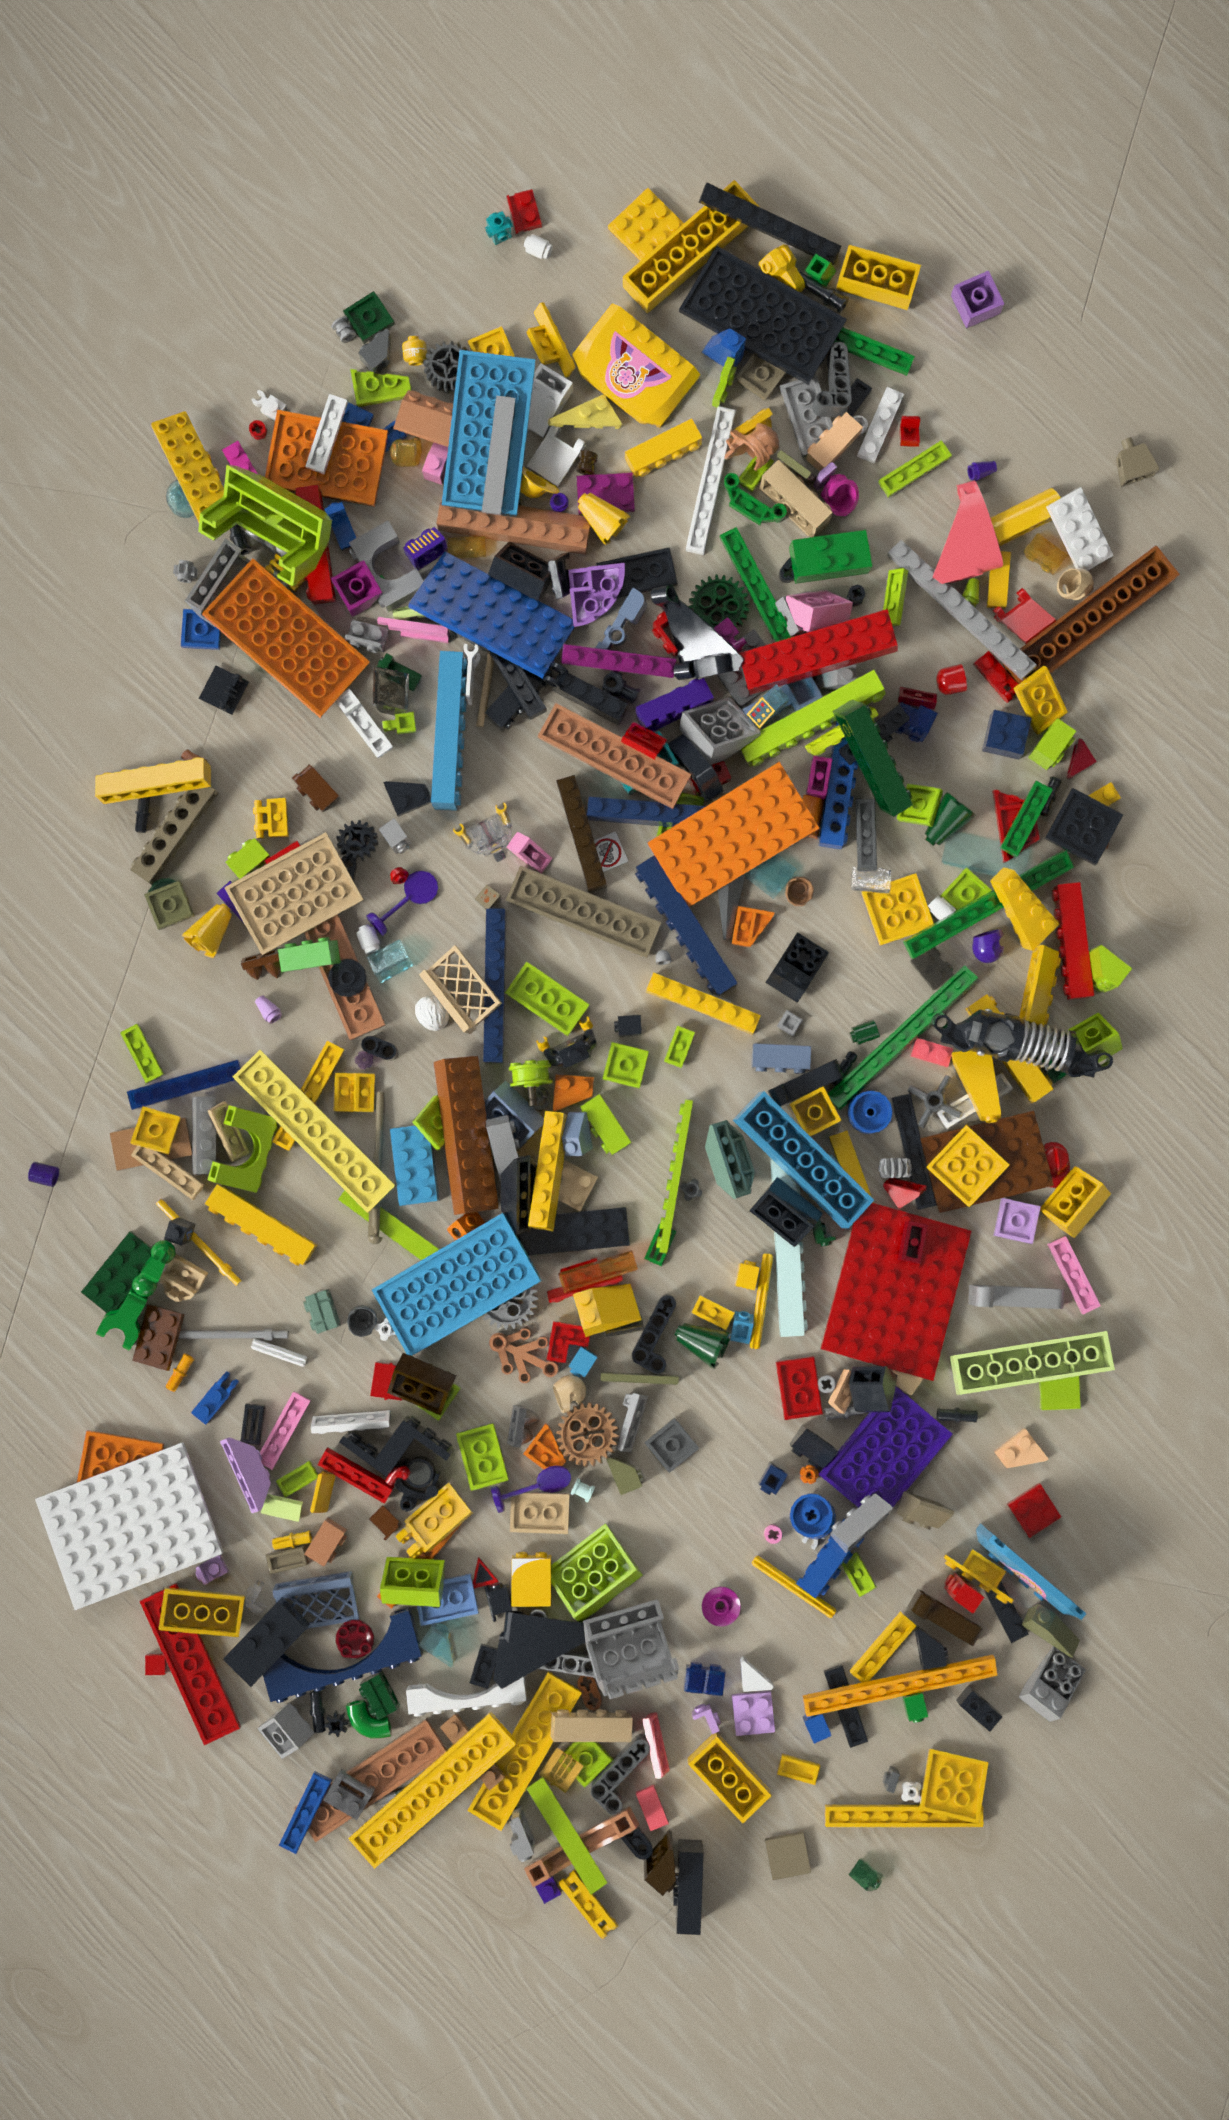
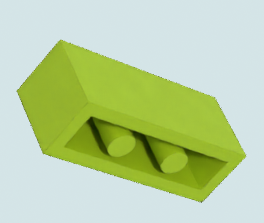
(605, 1125)

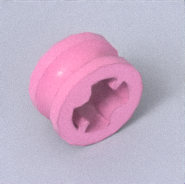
(775, 1528)

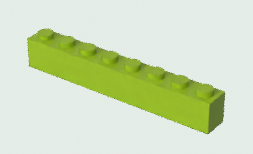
(811, 719)

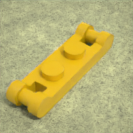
(588, 1905)

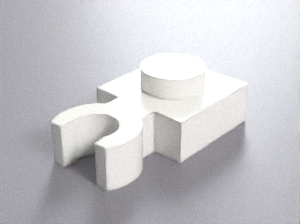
(269, 405)

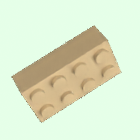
(801, 503)

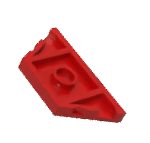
(1006, 811)

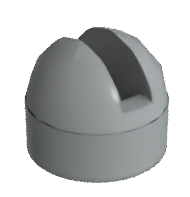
(663, 958)

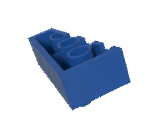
(825, 1568)

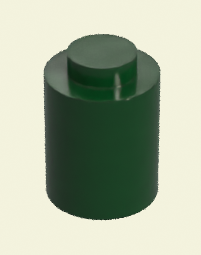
(864, 1032)

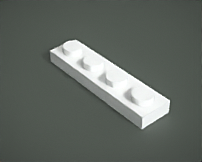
(880, 425)
(326, 434)
(965, 1105)
(351, 1421)

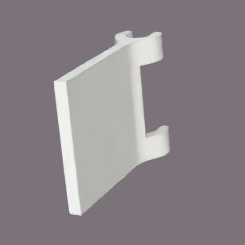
(554, 457)
(472, 663)

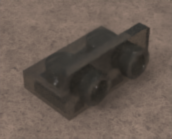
(932, 968)

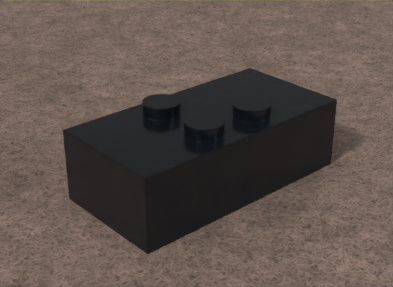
(266, 1641)
(688, 1887)

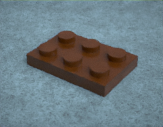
(158, 1337)

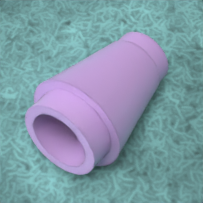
(269, 1011)

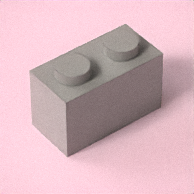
(395, 836)

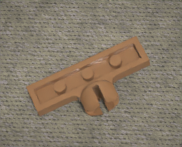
(454, 1730)

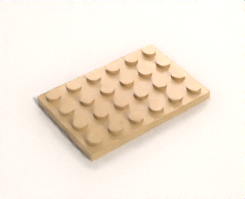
(294, 893)

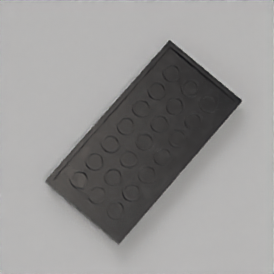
(772, 317)

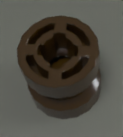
(587, 462)

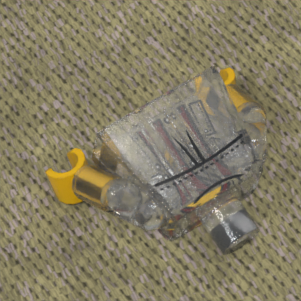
(488, 835)

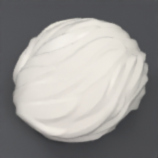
(431, 1013)

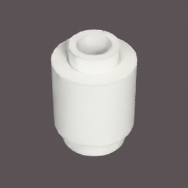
(538, 247)
(941, 908)
(368, 939)

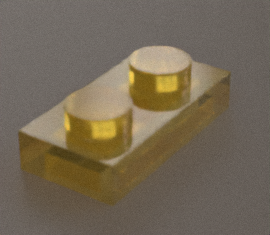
(467, 547)

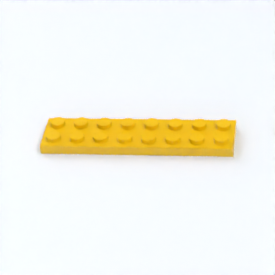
(526, 1756)

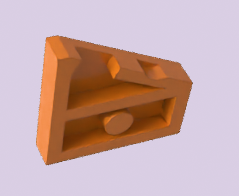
(749, 925)
(571, 1090)
(545, 1449)

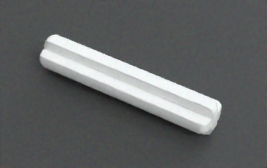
(279, 1352)

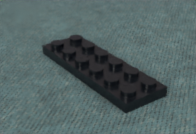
(579, 1232)

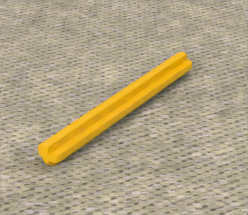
(761, 1300)
(791, 1585)

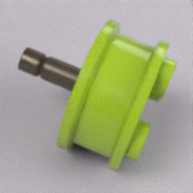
(530, 1076)

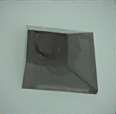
(390, 691)

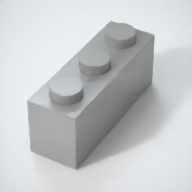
(502, 1141)

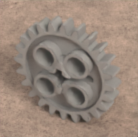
(503, 1316)

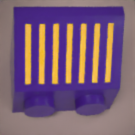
(425, 548)

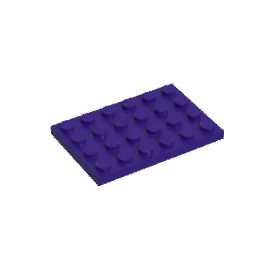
(886, 1452)

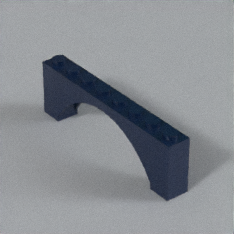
(399, 1645)

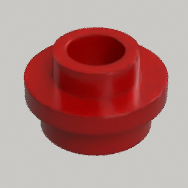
(399, 875)

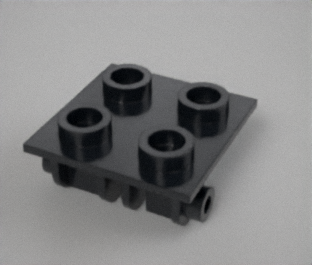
(224, 690)

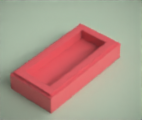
(652, 1808)

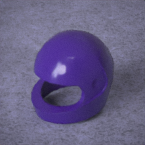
(987, 946)

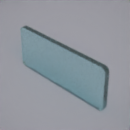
(980, 855)

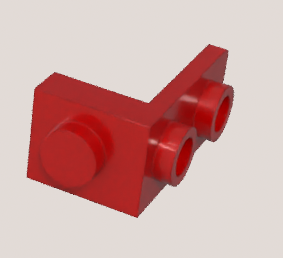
(658, 626)

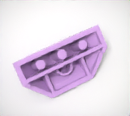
(249, 1471)

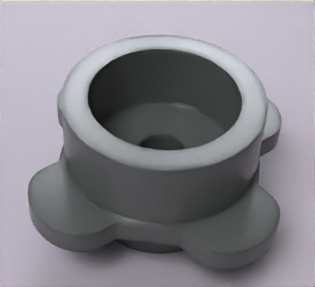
(696, 1191)

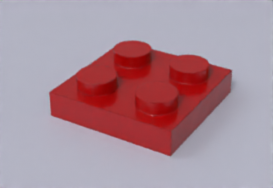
(1034, 1510)

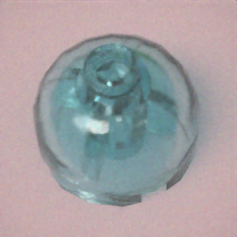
(177, 501)

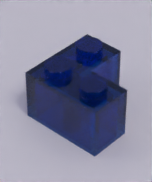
(919, 723)

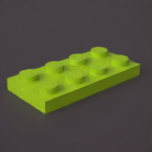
(547, 999)

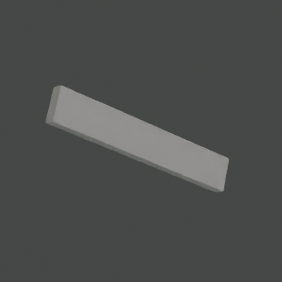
(498, 455)

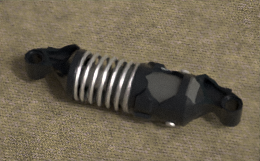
(1014, 1039)

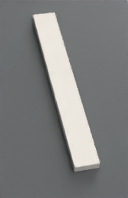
(710, 480)

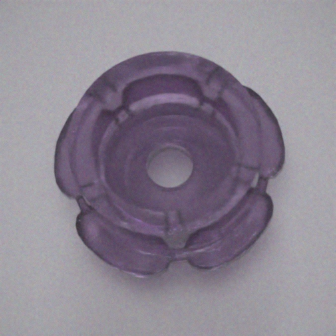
(369, 1060)

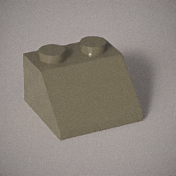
(923, 1510)

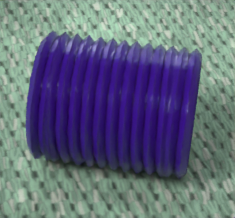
(43, 1174)

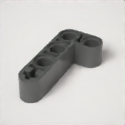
(839, 384)
(623, 1770)

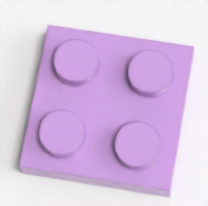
(1016, 1221)
(753, 1713)

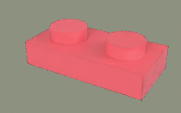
(931, 1052)

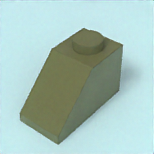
(625, 1475)

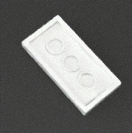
(1079, 530)

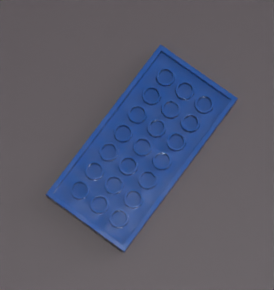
(492, 614)

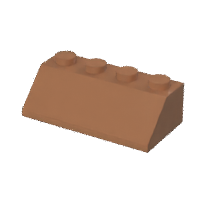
(425, 417)

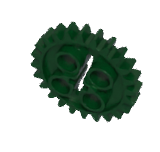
(708, 590)

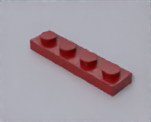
(355, 1475)

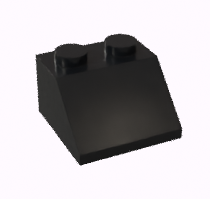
(813, 1447)

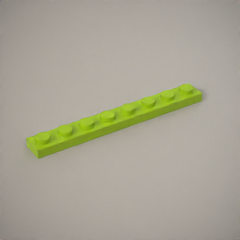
(673, 1183)

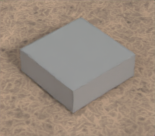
(789, 1023)

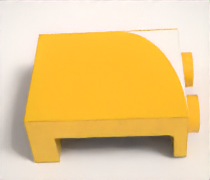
(530, 1579)

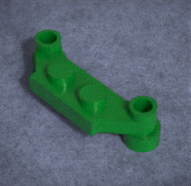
(750, 506)

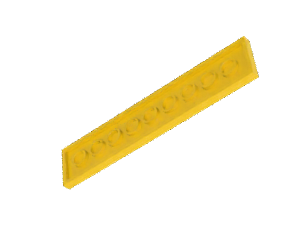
(433, 1789)

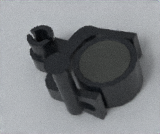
(421, 1474)

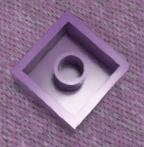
(977, 299)

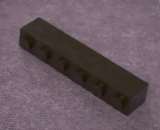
(581, 833)

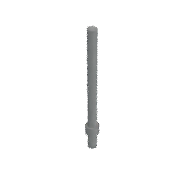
(267, 1334)

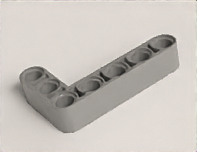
(1015, 1296)
(560, 1665)

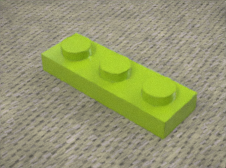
(895, 594)
(142, 1053)

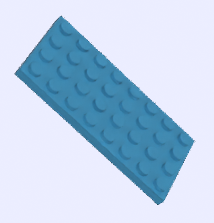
(477, 384)
(456, 1285)

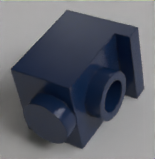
(780, 1476)

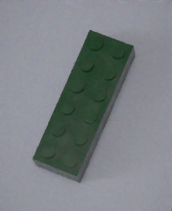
(873, 757)

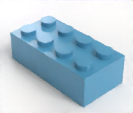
(414, 1166)

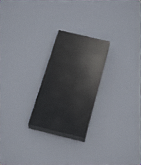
(646, 571)

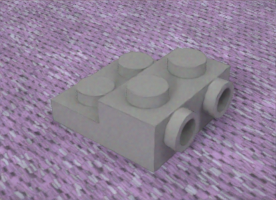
(522, 1840)

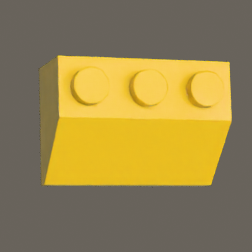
(1075, 1201)

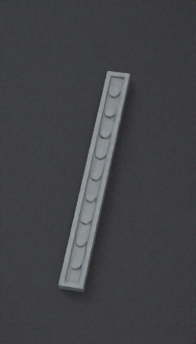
(962, 611)

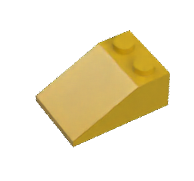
(606, 1308)

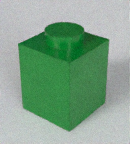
(820, 270)
(915, 1707)

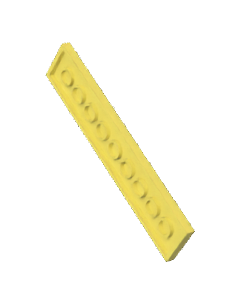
(314, 1131)

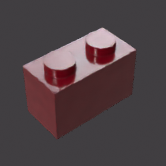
(912, 1242)

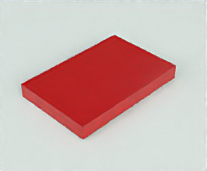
(799, 1388)

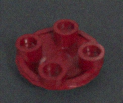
(354, 1639)

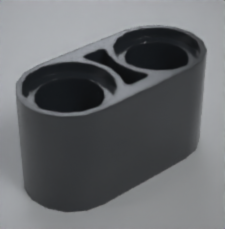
(379, 1049)

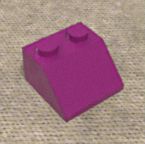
(357, 588)

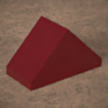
(1080, 759)

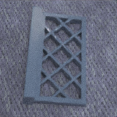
(318, 1585)

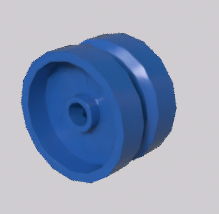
(858, 1114)
(801, 1516)

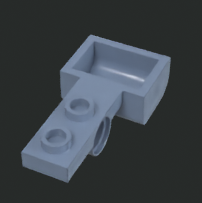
(631, 611)
(800, 695)

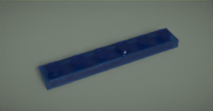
(183, 1085)

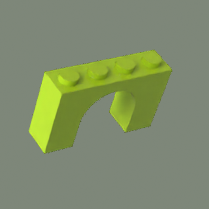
(247, 1175)

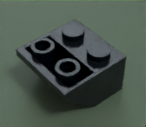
(872, 1388)

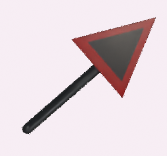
(484, 1577)

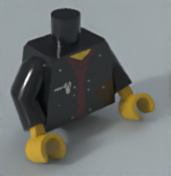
(573, 1050)

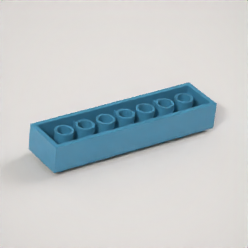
(448, 731)
(803, 1160)

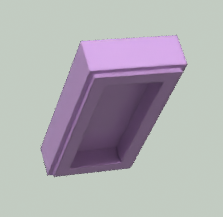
(824, 475)

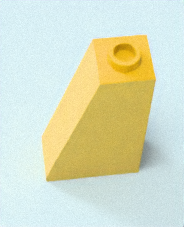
(979, 1082)

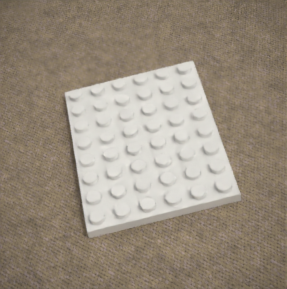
(129, 1526)

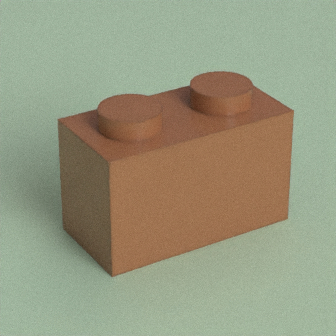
(326, 1541)

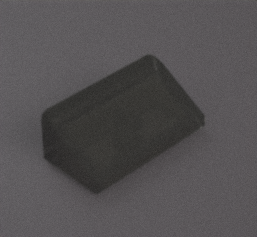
(629, 1328)

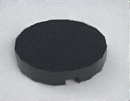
(347, 978)

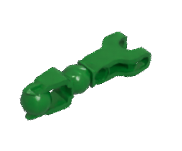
(142, 1287)

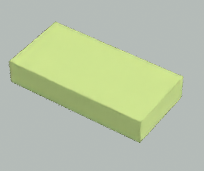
(282, 1507)

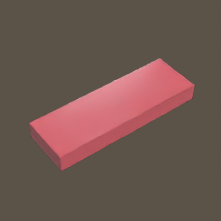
(656, 1744)

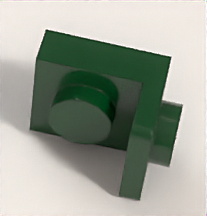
(819, 1231)

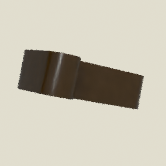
(945, 1617)

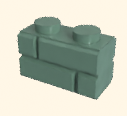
(322, 1311)

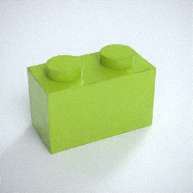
(248, 858)

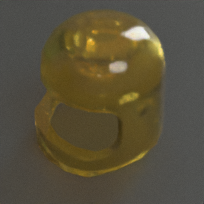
(403, 452)

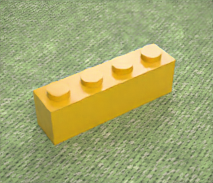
(663, 448)

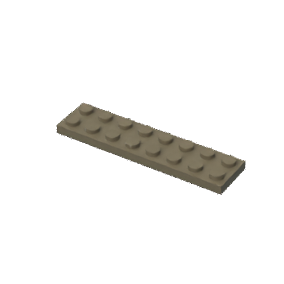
(583, 911)

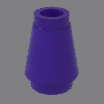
(979, 470)

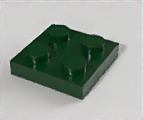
(368, 317)

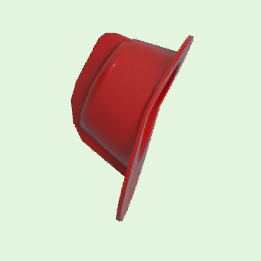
(1058, 1162)

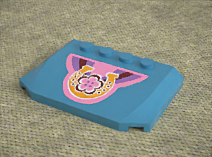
(1027, 1575)

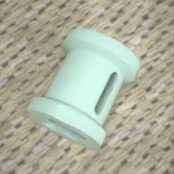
(582, 1490)

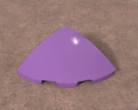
(594, 591)

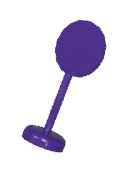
(419, 888)
(549, 1480)

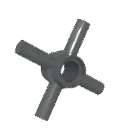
(934, 1094)

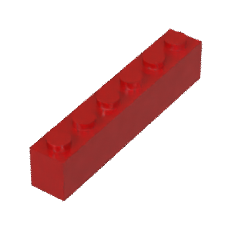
(321, 587)
(1073, 941)

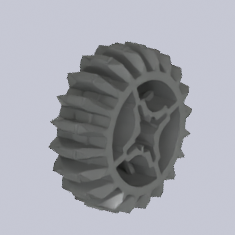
(435, 363)

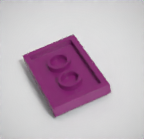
(612, 488)

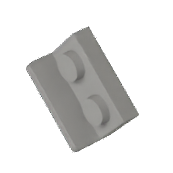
(367, 636)

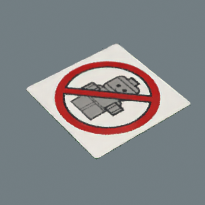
(610, 851)

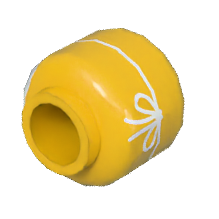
(414, 351)

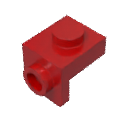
(909, 431)

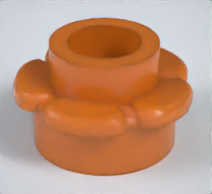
(809, 1469)

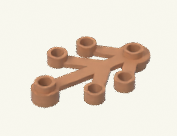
(520, 1353)

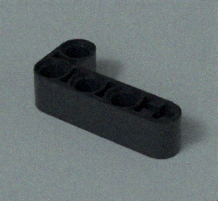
(697, 766)
(806, 1083)
(657, 1331)

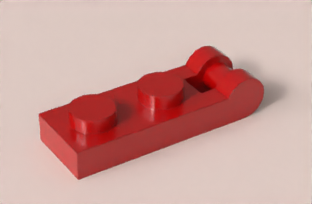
(996, 676)

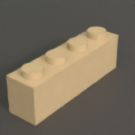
(591, 1727)

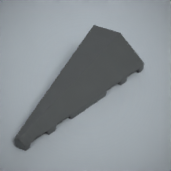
(729, 901)

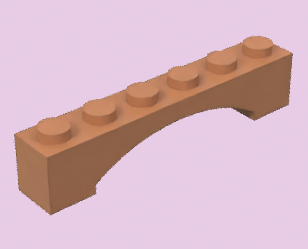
(593, 1839)

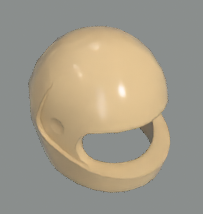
(1077, 582)
(569, 1389)

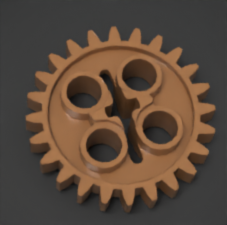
(590, 1452)

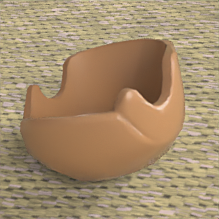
(799, 891)

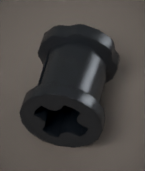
(854, 589)

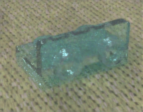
(389, 961)

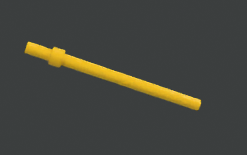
(224, 1269)

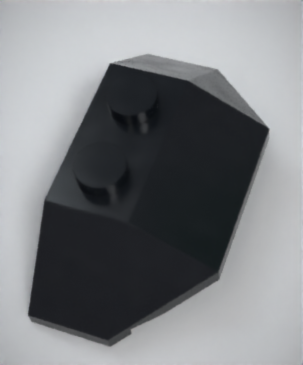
(517, 1192)

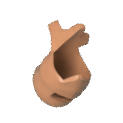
(759, 443)

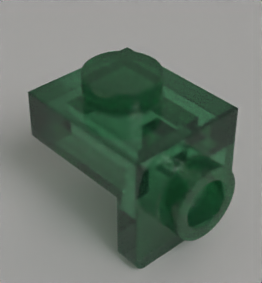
(866, 1875)

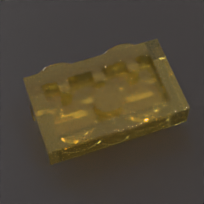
(1044, 554)

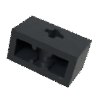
(979, 1708)

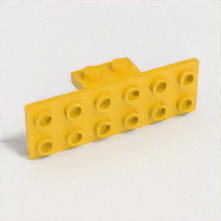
(189, 461)

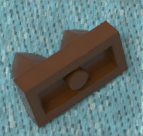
(254, 963)

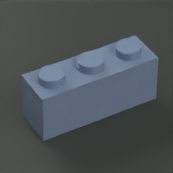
(781, 1058)

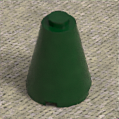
(948, 820)
(703, 1342)

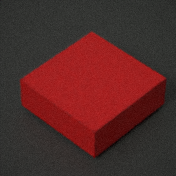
(155, 1664)

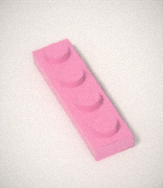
(1074, 1275)
(283, 1429)

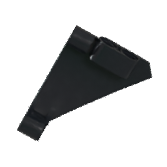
(531, 1643)

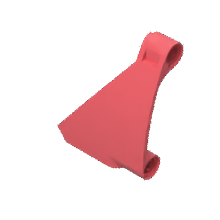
(971, 541)

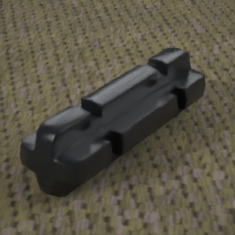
(846, 1065)

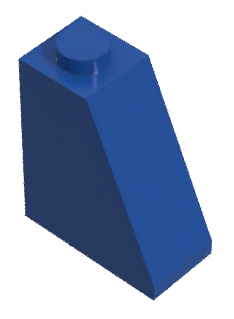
(725, 345)

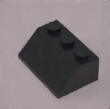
(521, 571)
(786, 1212)

